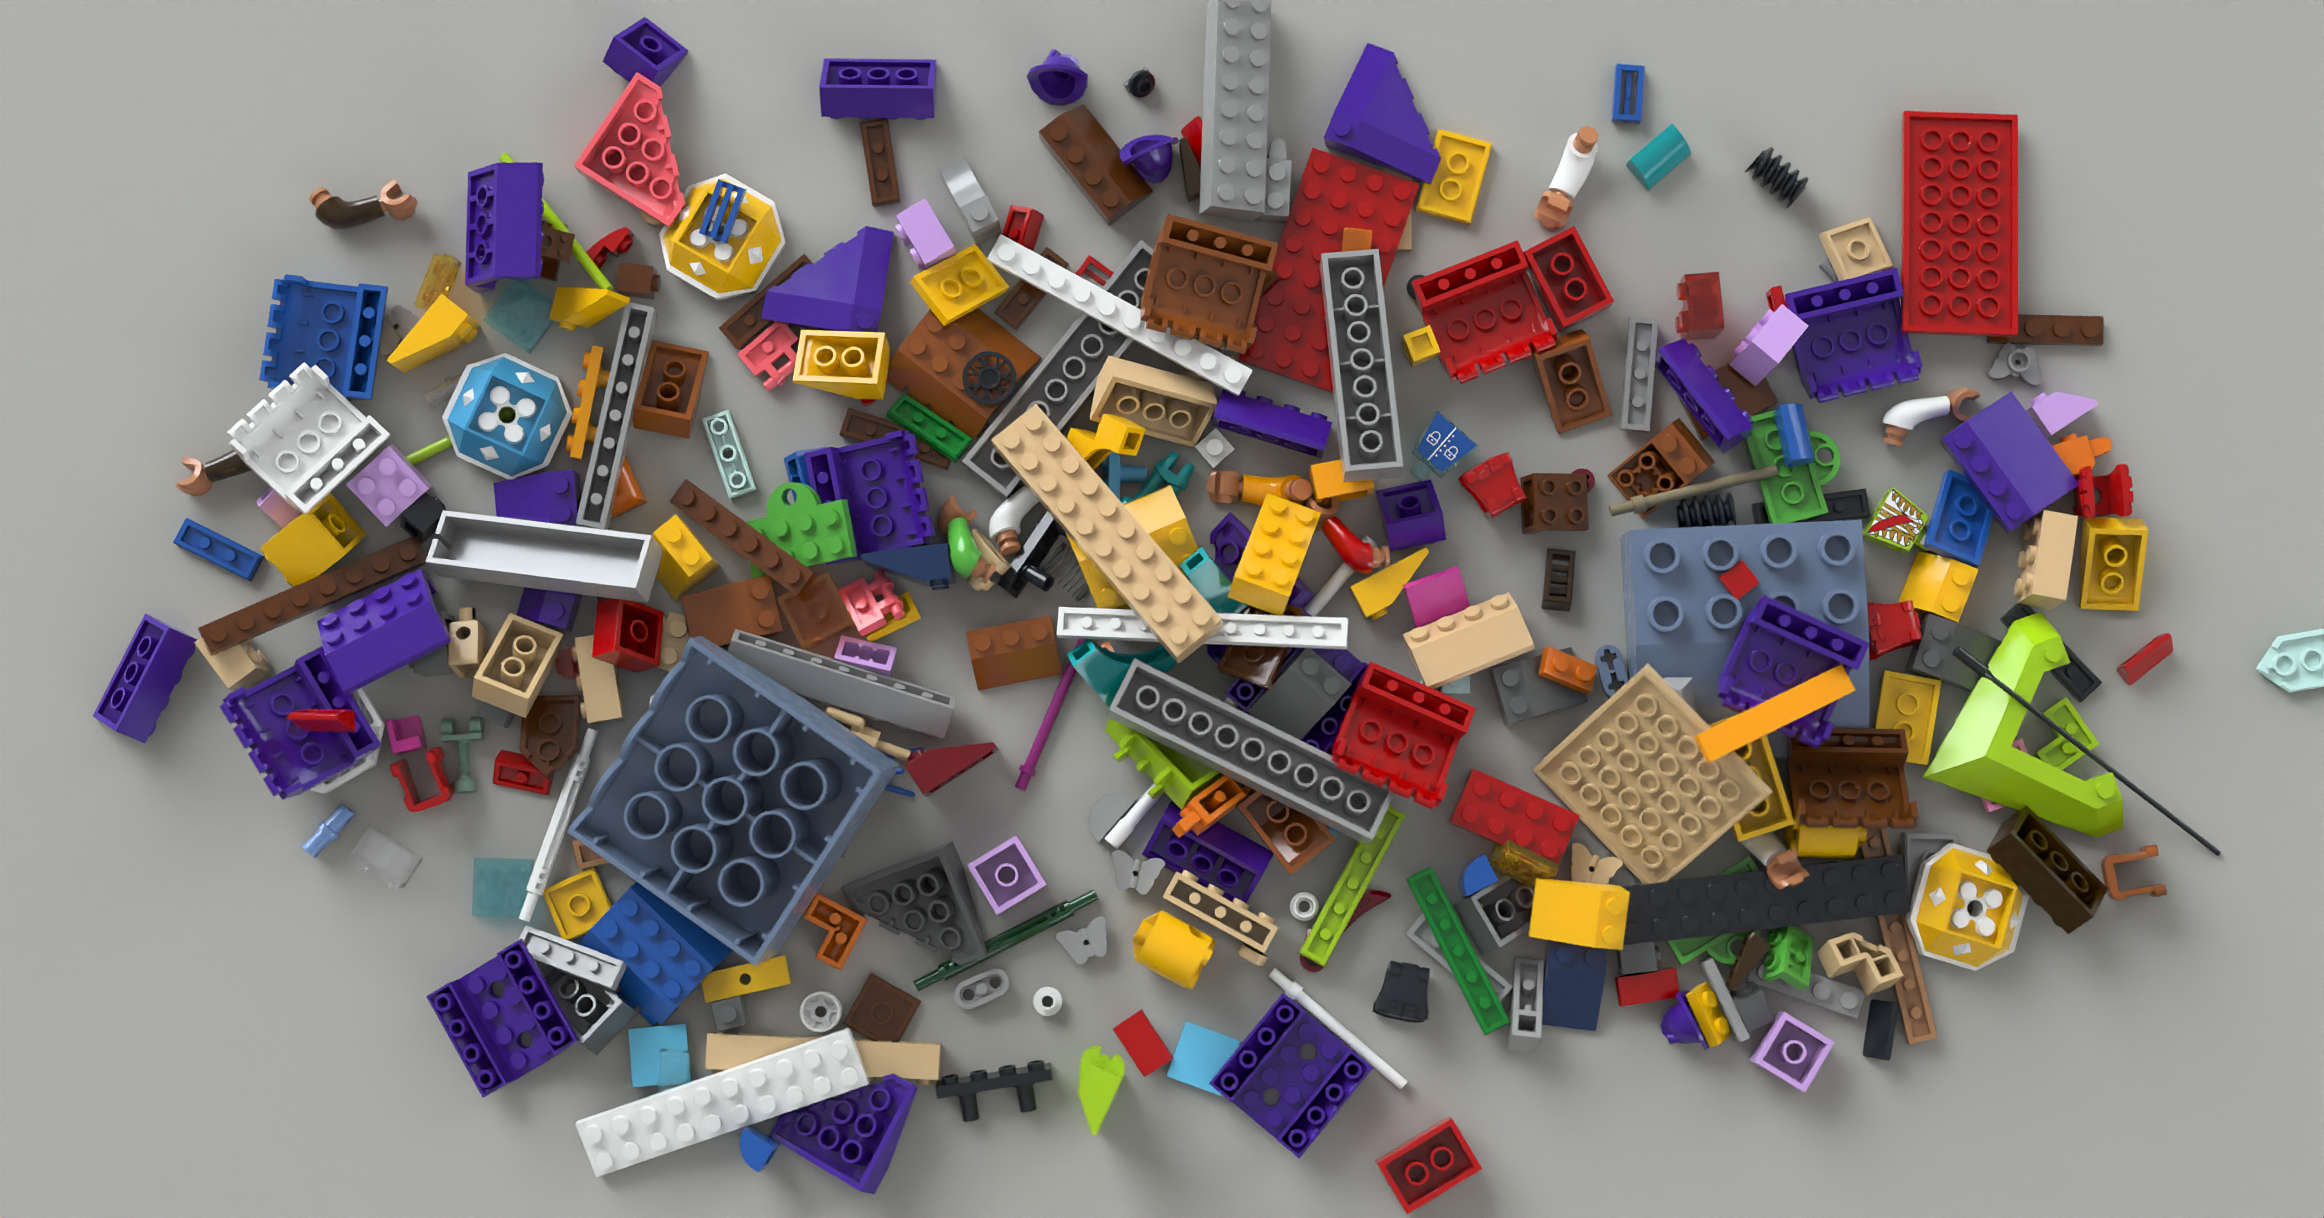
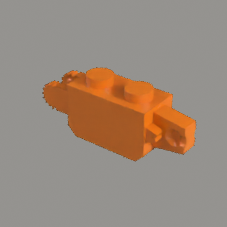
(2080, 451)
(1211, 806)

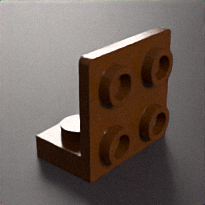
(1554, 502)

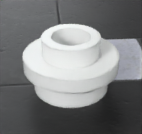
(1294, 906)
(1057, 1001)

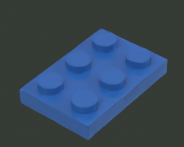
(1958, 521)

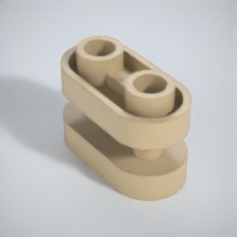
(992, 555)

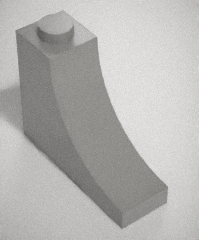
(971, 201)

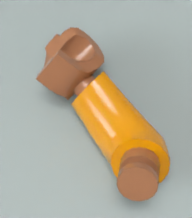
(1226, 487)

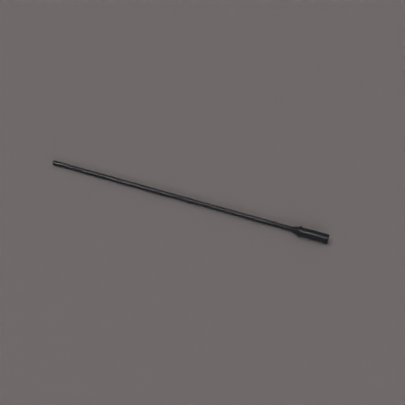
(1983, 671)

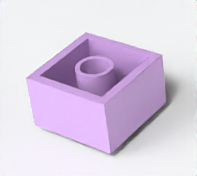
(925, 234)
(1767, 344)
(389, 485)
(1007, 875)
(1791, 1051)

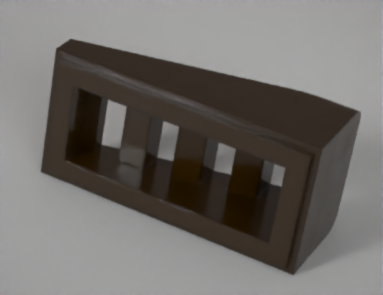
(1190, 170)
(1552, 602)
(1748, 957)

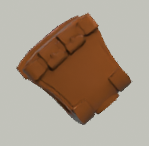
(2110, 880)

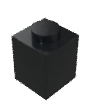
(422, 517)

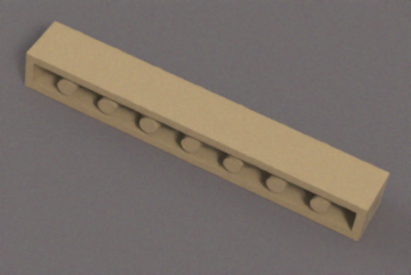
(880, 1058)

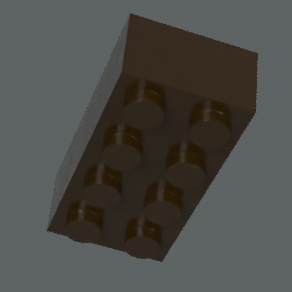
(2047, 870)

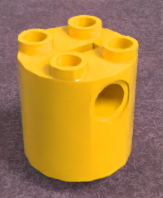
(1824, 842)
(1172, 948)

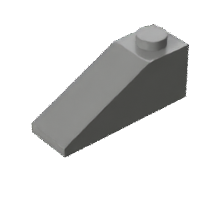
(1526, 1006)

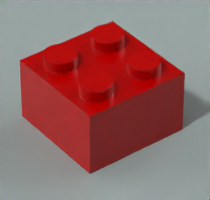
(627, 634)

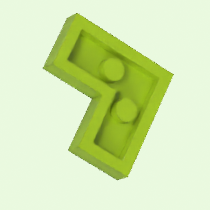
(2060, 751)

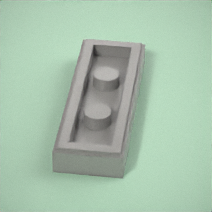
(1724, 999)

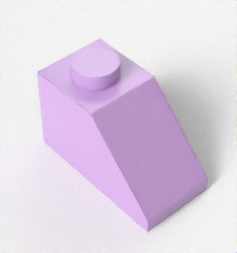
(2058, 410)

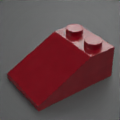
(940, 766)

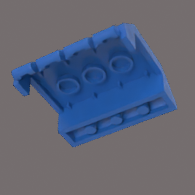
(327, 328)
(661, 948)

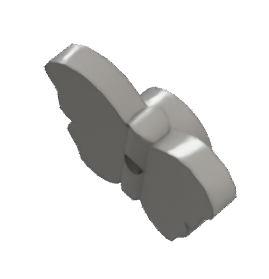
(392, 338)
(2006, 366)
(1147, 870)
(1094, 934)

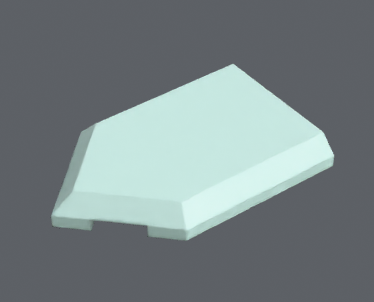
(2295, 661)

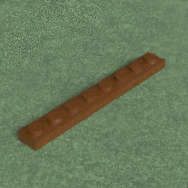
(312, 595)

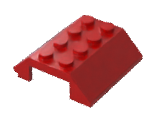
(1484, 313)
(1401, 735)

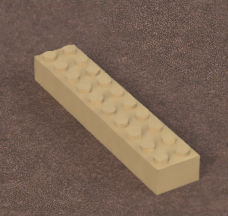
(1107, 533)

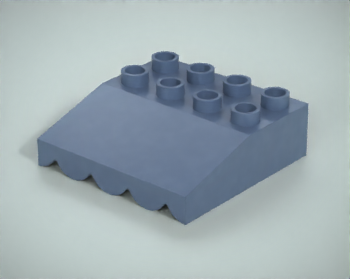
(1688, 621)
(733, 800)

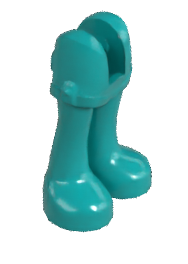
(1163, 474)

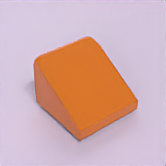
(1356, 239)

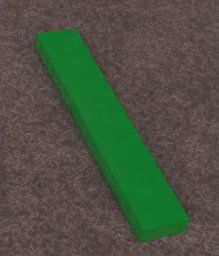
(1457, 950)

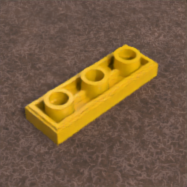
(729, 983)

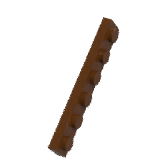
(743, 538)

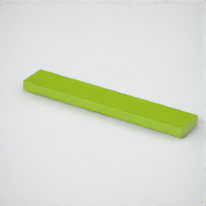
(1349, 890)

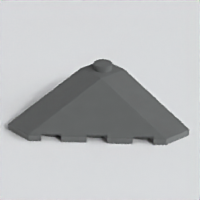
(925, 900)

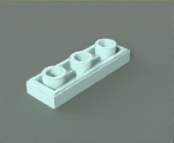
(735, 470)

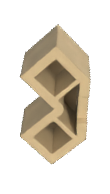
(1872, 964)

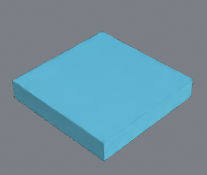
(645, 1049)
(1200, 1056)

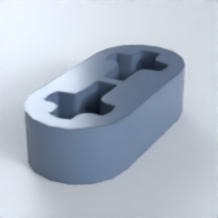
(1603, 669)

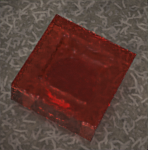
(566, 665)

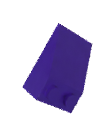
(540, 497)

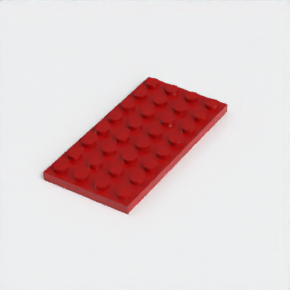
(1959, 224)
(1291, 313)

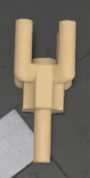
(870, 735)

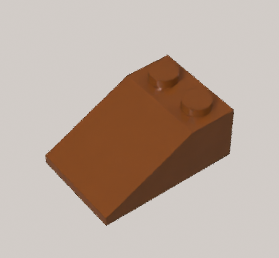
(1572, 382)
(670, 389)
(738, 605)
(1285, 831)

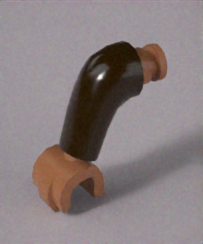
(343, 214)
(214, 470)

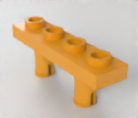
(595, 377)

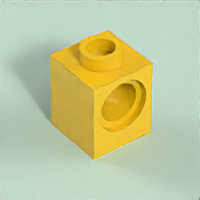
(1420, 346)

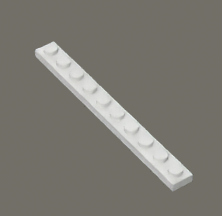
(1117, 314)
(1236, 630)

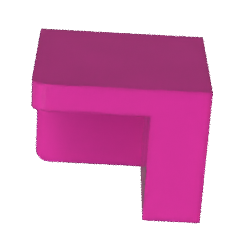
(406, 735)

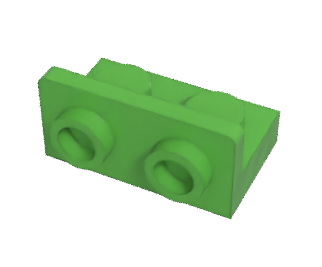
(1789, 956)

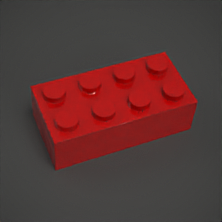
(1508, 813)

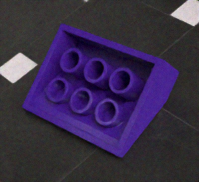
(2009, 462)

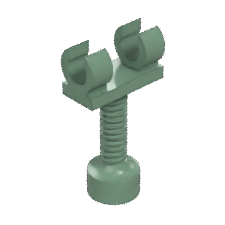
(464, 783)

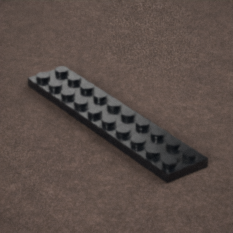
(1753, 903)

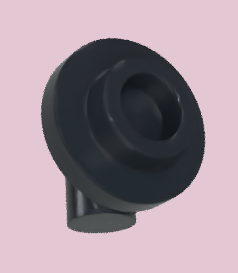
(1140, 83)

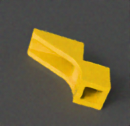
(1113, 435)

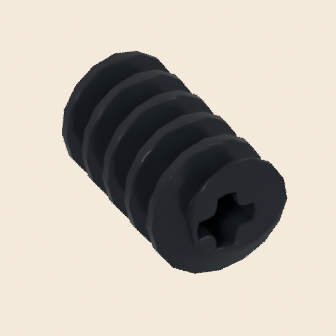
(1778, 176)
(1706, 511)

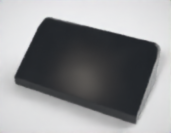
(1880, 1029)

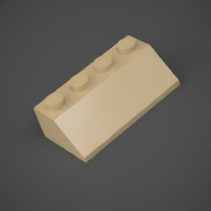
(1155, 399)
(1468, 641)

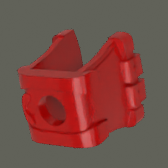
(1493, 485)
(2113, 491)
(1892, 627)
(412, 800)

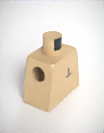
(467, 644)

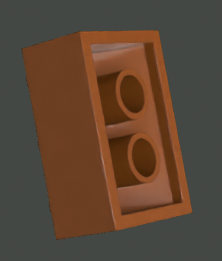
(1014, 652)

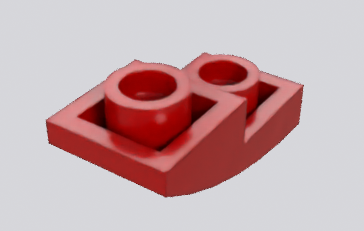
(615, 243)
(1647, 986)

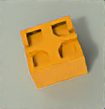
(1328, 482)

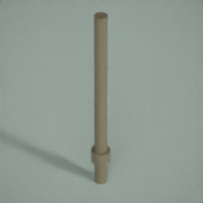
(1639, 503)

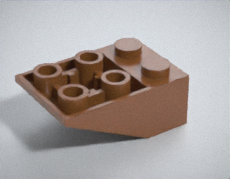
(1662, 464)

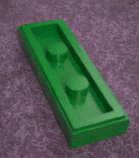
(929, 428)

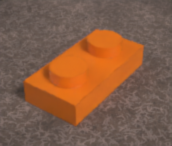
(1567, 670)

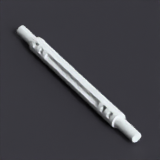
(558, 824)

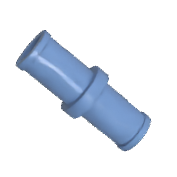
(328, 830)

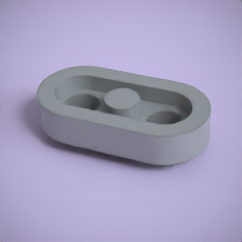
(982, 989)

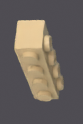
(1220, 912)

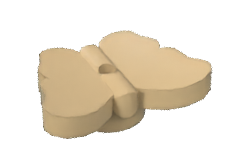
(1582, 860)

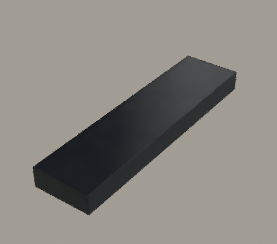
(1841, 507)
(2073, 676)

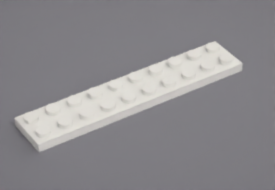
(722, 1102)

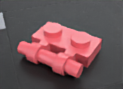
(767, 350)
(864, 609)

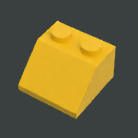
(1938, 585)

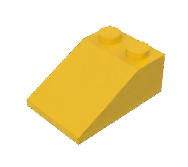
(435, 334)
(843, 362)
(2112, 563)
(1579, 913)

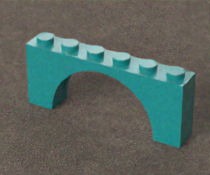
(1107, 669)

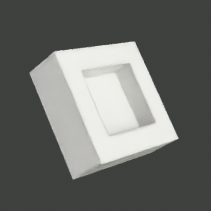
(1214, 448)

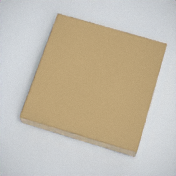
(1855, 249)

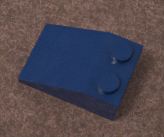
(922, 564)
(1573, 985)

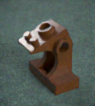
(554, 249)

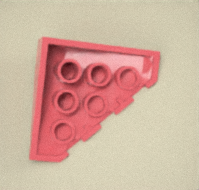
(634, 154)

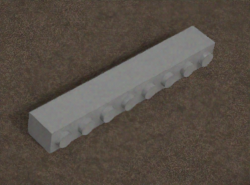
(616, 417)
(846, 685)

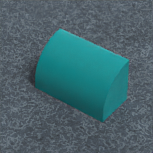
(1659, 157)

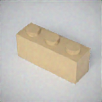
(599, 684)

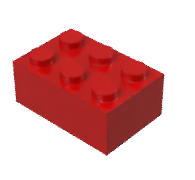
(1567, 279)
(1428, 1165)

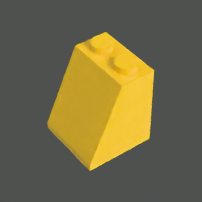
(313, 541)
(684, 558)

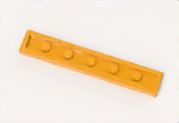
(1774, 713)

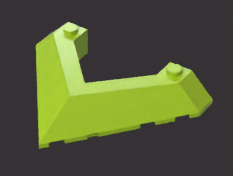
(1979, 749)

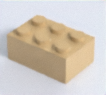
(2046, 560)
(517, 665)

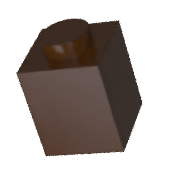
(637, 281)

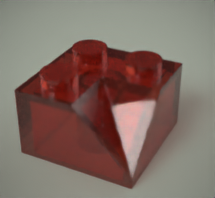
(1702, 306)

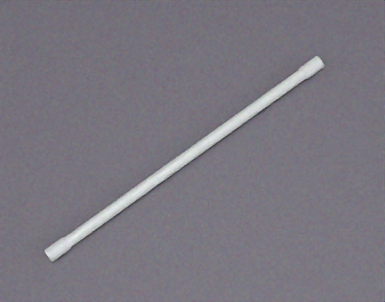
(1127, 824)

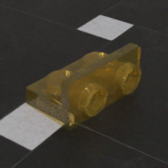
(438, 280)
(1522, 863)

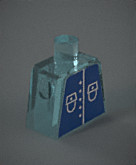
(1440, 448)

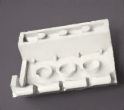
(305, 438)

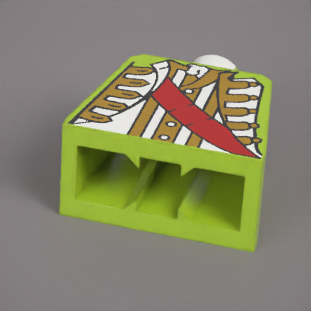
(1896, 523)

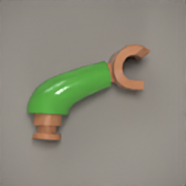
(962, 547)

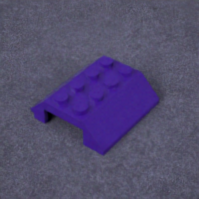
(1852, 337)
(881, 491)
(383, 631)
(1780, 651)
(288, 754)

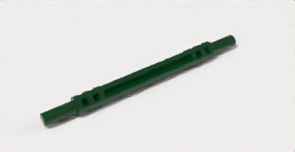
(1011, 938)

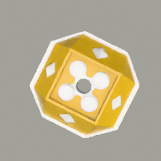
(721, 267)
(1940, 913)

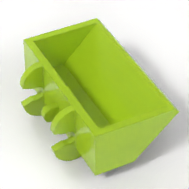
(1170, 770)
(1098, 1084)

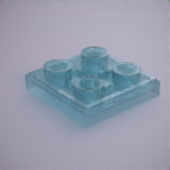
(521, 314)
(500, 886)

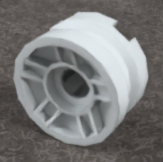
(809, 1008)

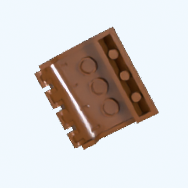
(1206, 283)
(934, 362)

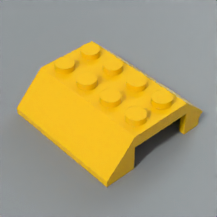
(1165, 523)

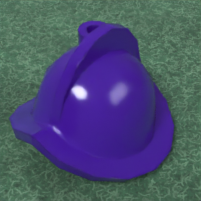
(1058, 79)
(1150, 156)
(1681, 1025)

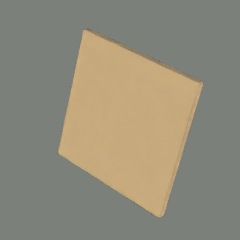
(1646, 782)

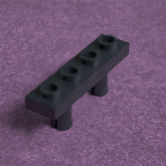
(1026, 563)
(980, 1081)

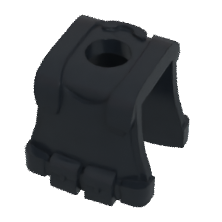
(1404, 993)

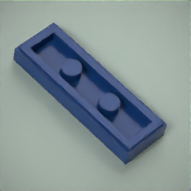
(218, 549)

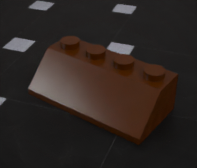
(1094, 163)

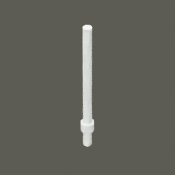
(1294, 991)

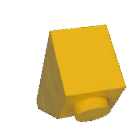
(584, 306)
(1381, 589)

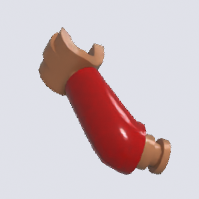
(1351, 549)

